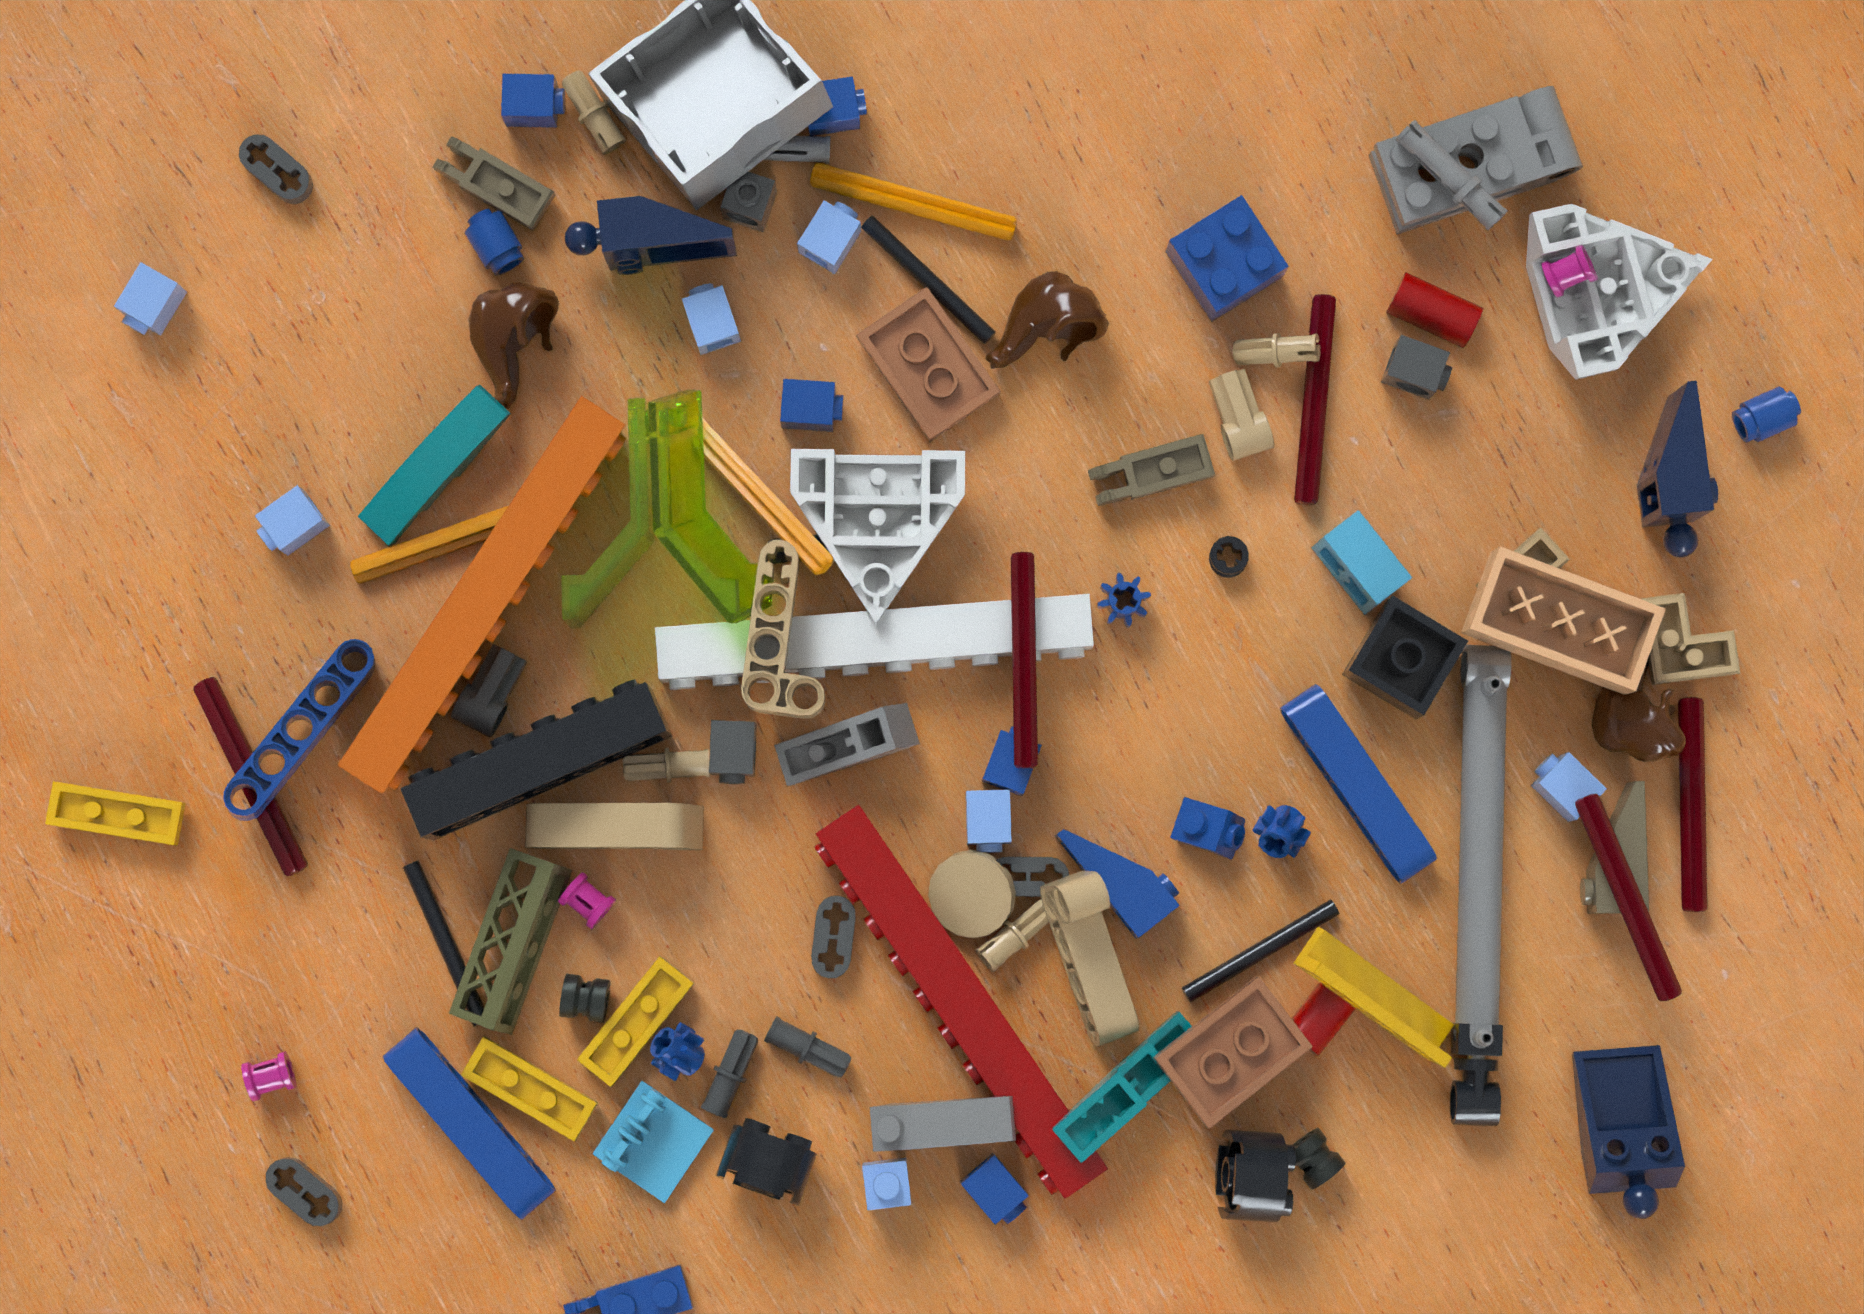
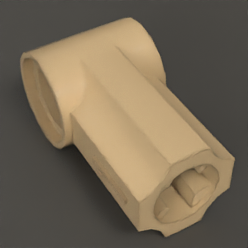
(1243, 426)

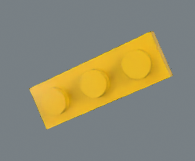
(115, 813)
(635, 1021)
(529, 1088)

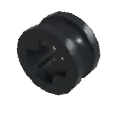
(1219, 566)

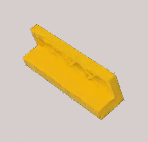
(1375, 995)

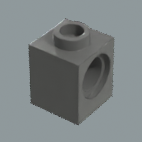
(749, 201)
(1417, 367)
(732, 750)

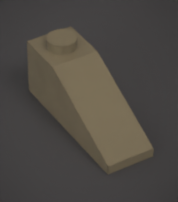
(1630, 829)

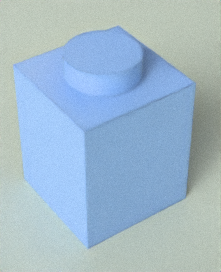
(830, 235)
(149, 300)
(710, 318)
(290, 521)
(1564, 782)
(988, 819)
(886, 1183)

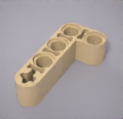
(780, 629)
(614, 826)
(1089, 956)

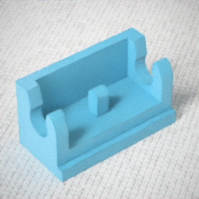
(1361, 562)

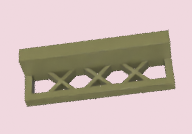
(524, 947)

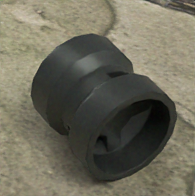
(584, 998)
(1316, 1159)

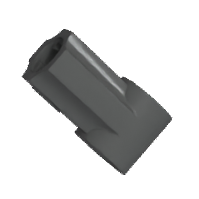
(484, 701)

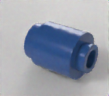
(494, 241)
(1766, 415)

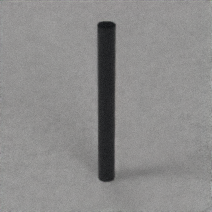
(927, 278)
(440, 931)
(1260, 950)

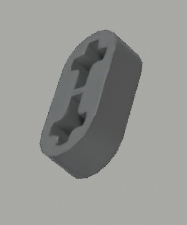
(269, 176)
(1032, 865)
(844, 937)
(296, 1199)

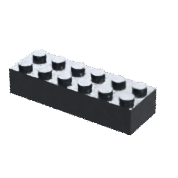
(535, 762)

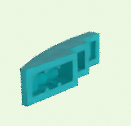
(434, 465)
(1119, 1093)

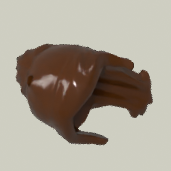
(1053, 310)
(504, 324)
(1636, 725)

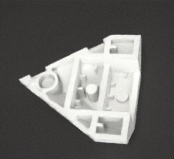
(1636, 286)
(877, 512)

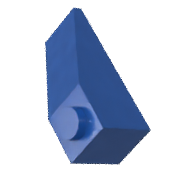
(1133, 890)

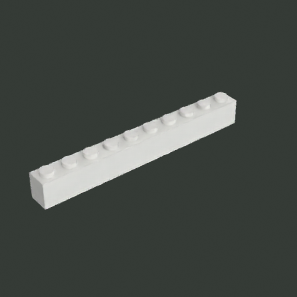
(856, 642)

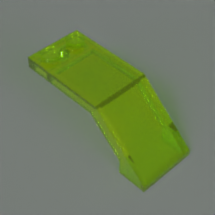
(681, 511)
(586, 592)

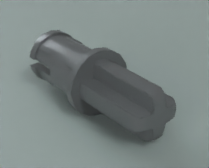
(808, 1048)
(730, 1073)

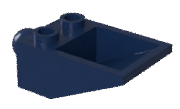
(648, 233)
(1676, 474)
(1627, 1125)

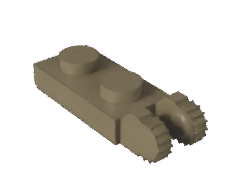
(498, 184)
(1156, 469)

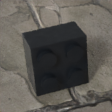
(1405, 657)

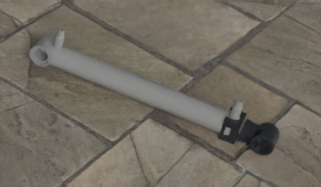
(1476, 1027)

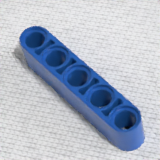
(303, 708)
(1358, 783)
(469, 1123)

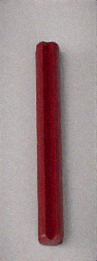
(1315, 403)
(1024, 660)
(237, 752)
(1693, 806)
(1628, 897)

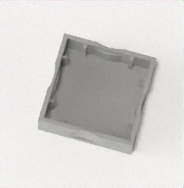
(710, 93)

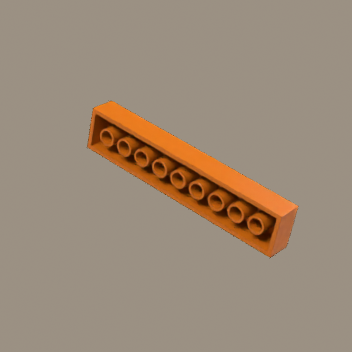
(481, 596)

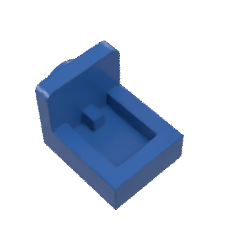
(1209, 828)

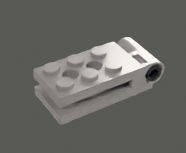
(1513, 149)

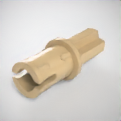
(593, 112)
(1277, 350)
(666, 765)
(1013, 937)

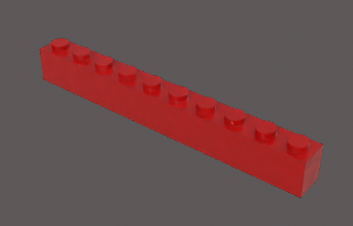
(955, 993)

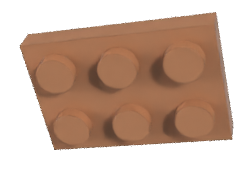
(928, 364)
(1232, 1052)

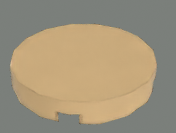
(971, 894)

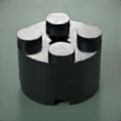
(767, 1162)
(1254, 1176)

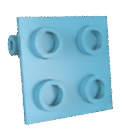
(653, 1141)

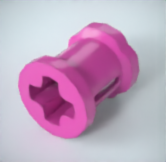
(1569, 271)
(586, 900)
(268, 1076)

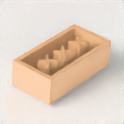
(1563, 620)

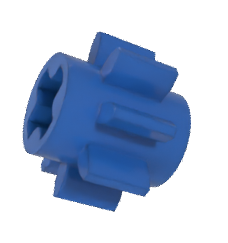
(1119, 589)
(1281, 831)
(677, 1051)

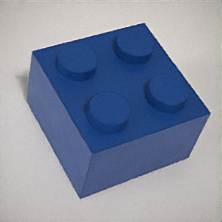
(1226, 258)

